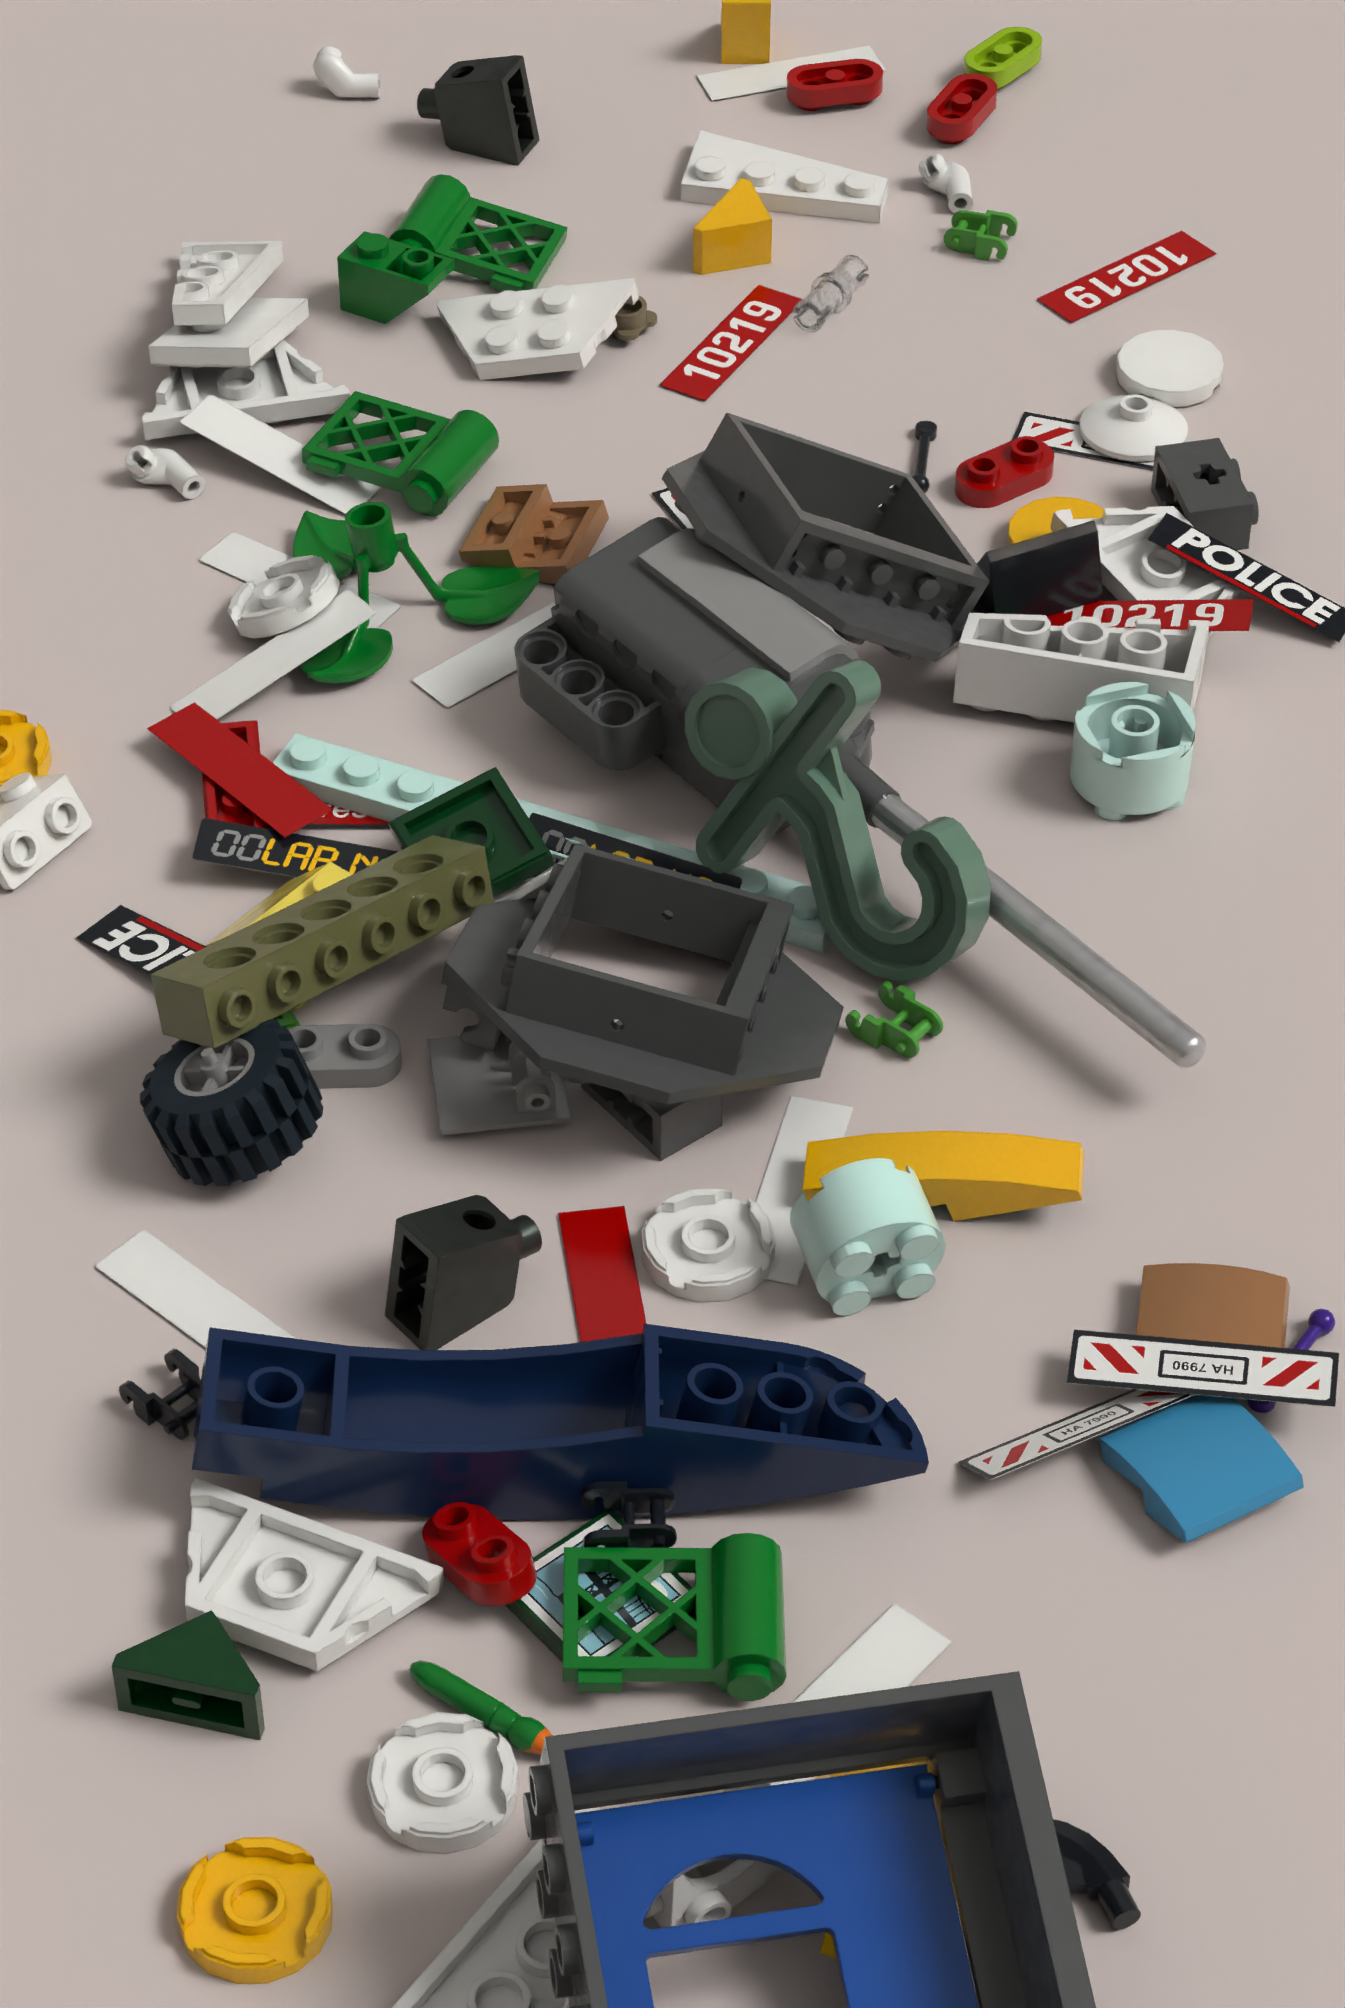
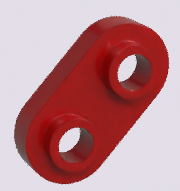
(834, 83)
(961, 108)
(1004, 472)
(479, 1554)

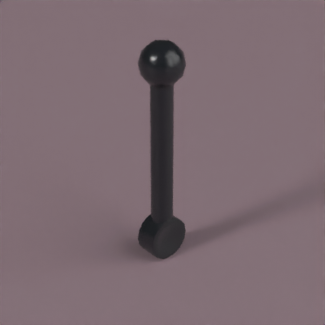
(924, 432)

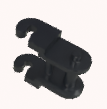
(153, 1408)
(630, 1503)

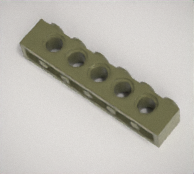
(321, 941)

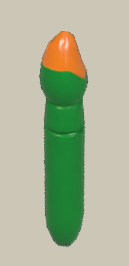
(523, 1732)

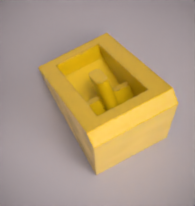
(745, 31)
(733, 232)

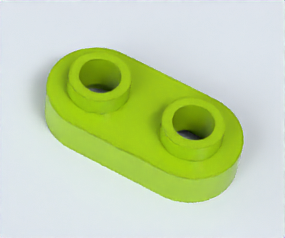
(1005, 55)

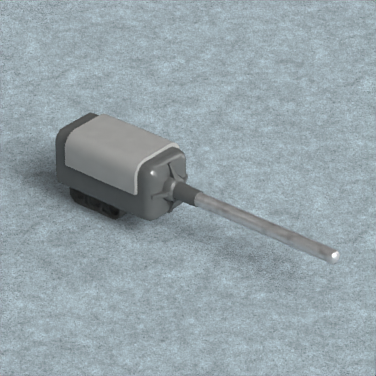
(665, 618)

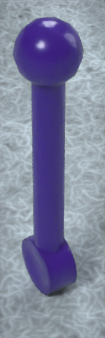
(1320, 1323)

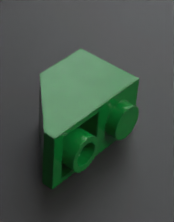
(386, 276)

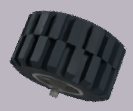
(232, 1106)

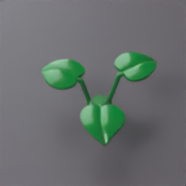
(369, 544)

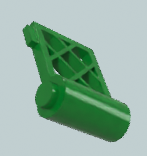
(444, 222)
(431, 465)
(735, 1605)

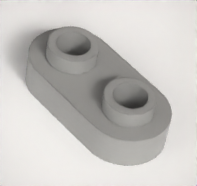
(349, 1054)

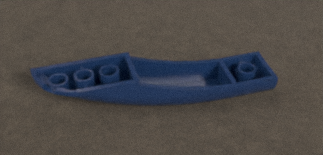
(534, 1425)

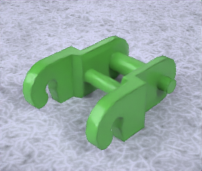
(979, 233)
(889, 1033)

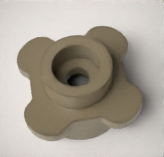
(633, 319)

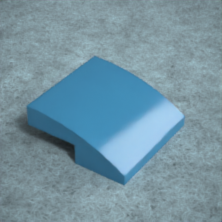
(1201, 1464)

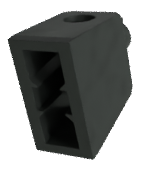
(484, 108)
(455, 1268)

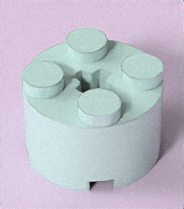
(1132, 750)
(868, 1235)

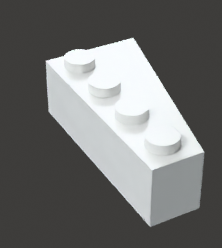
(1050, 669)

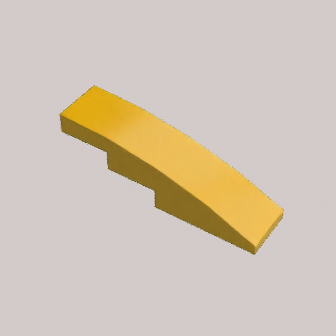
(965, 1170)

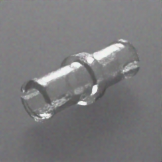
(830, 293)

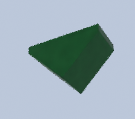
(191, 1679)

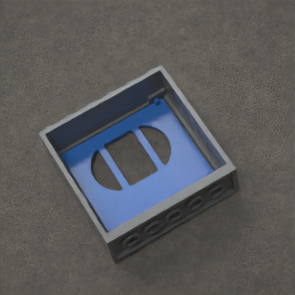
(854, 1839)

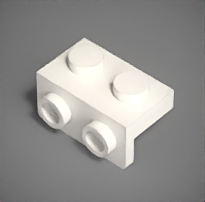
(36, 824)

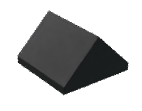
(1044, 573)

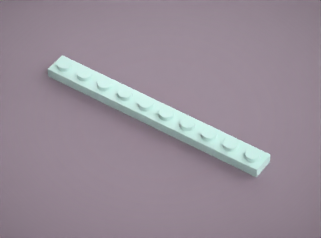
(392, 789)

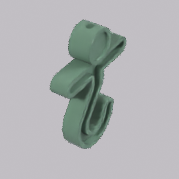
(793, 772)

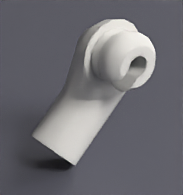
(341, 80)
(947, 179)
(164, 467)

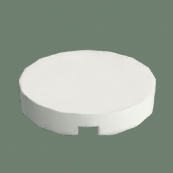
(1170, 367)
(287, 599)
(708, 1245)
(443, 1783)

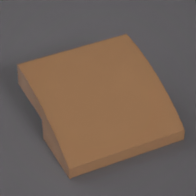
(533, 532)
(1213, 1304)

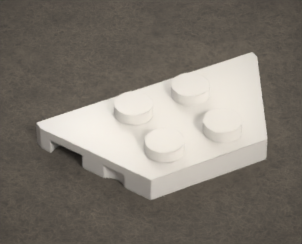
(536, 327)
(271, 391)
(1141, 569)
(295, 1581)

